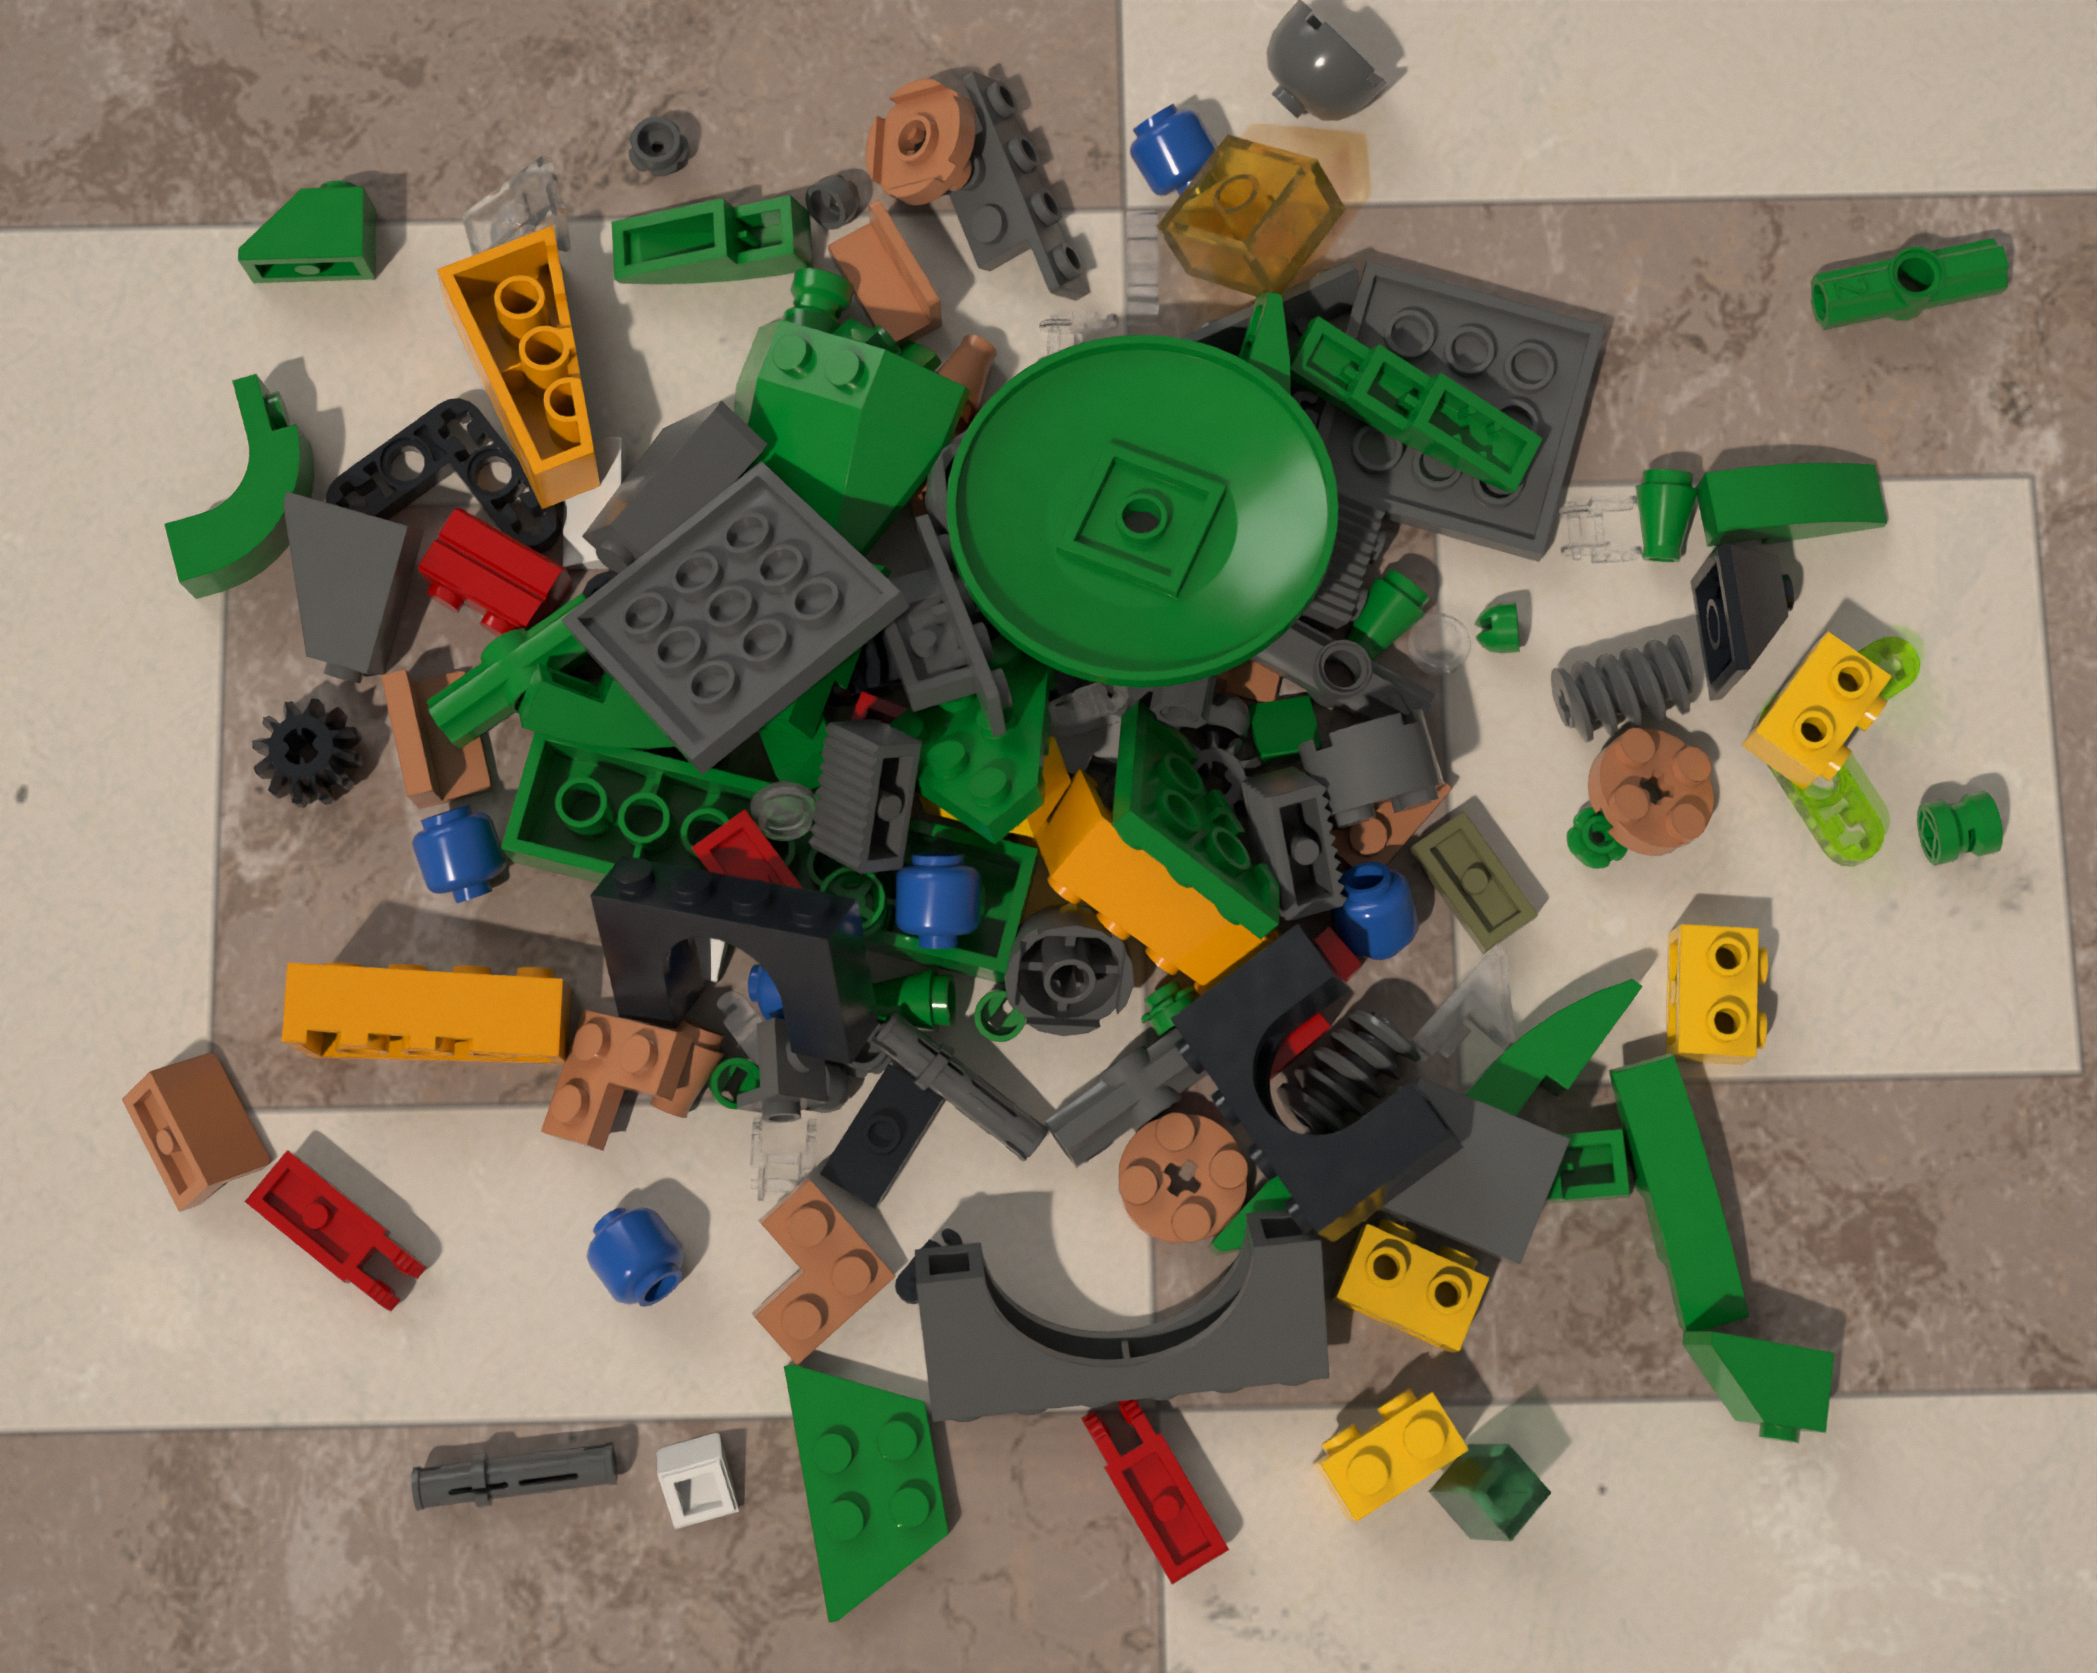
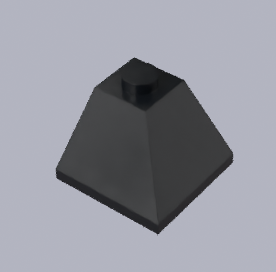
(1738, 610)

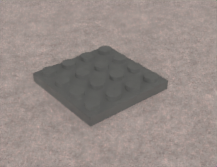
(1501, 350)
(734, 616)

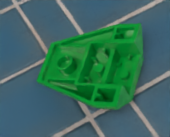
(845, 424)

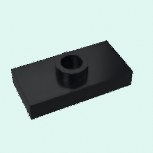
(881, 1136)

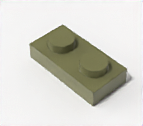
(1473, 882)

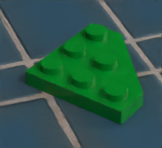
(983, 777)
(1189, 831)

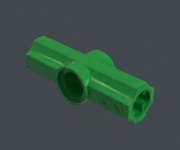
(1942, 276)
(499, 682)

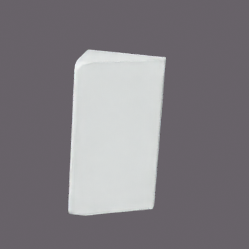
(584, 508)

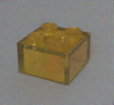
(1251, 217)

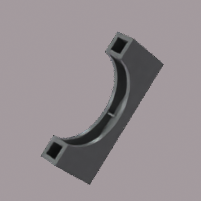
(1248, 1332)

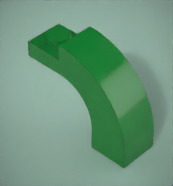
(249, 527)

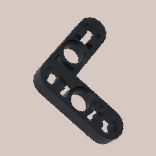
(441, 459)

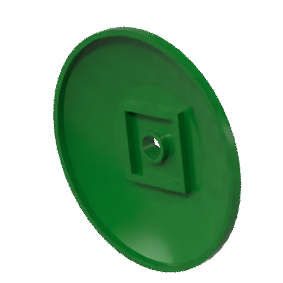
(1157, 431)

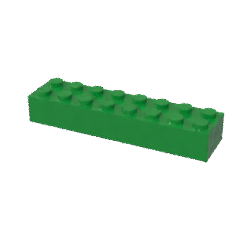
(595, 803)

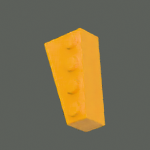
(522, 344)
(1138, 893)
(426, 1014)

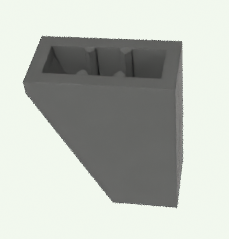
(672, 482)
(349, 583)

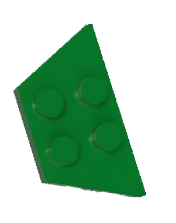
(865, 1482)

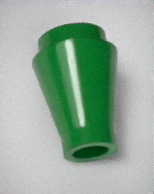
(1664, 512)
(1389, 612)
(921, 998)

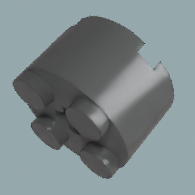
(1375, 766)

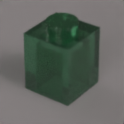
(1490, 1492)

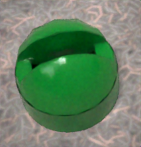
(1504, 625)
(986, 1008)
(722, 1074)

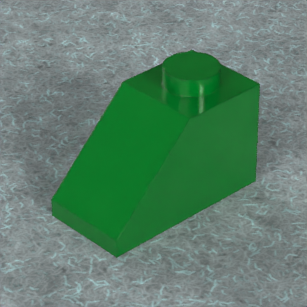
(315, 238)
(1766, 1381)

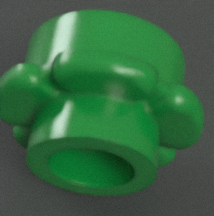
(1583, 846)
(1165, 1004)

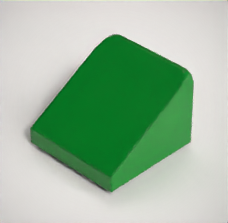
(1280, 727)

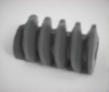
(1624, 687)
(1346, 1073)

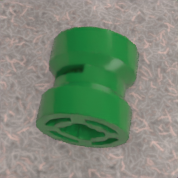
(818, 299)
(1959, 828)
(865, 888)

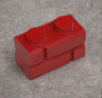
(492, 575)

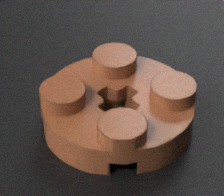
(944, 157)
(1676, 771)
(1175, 1141)

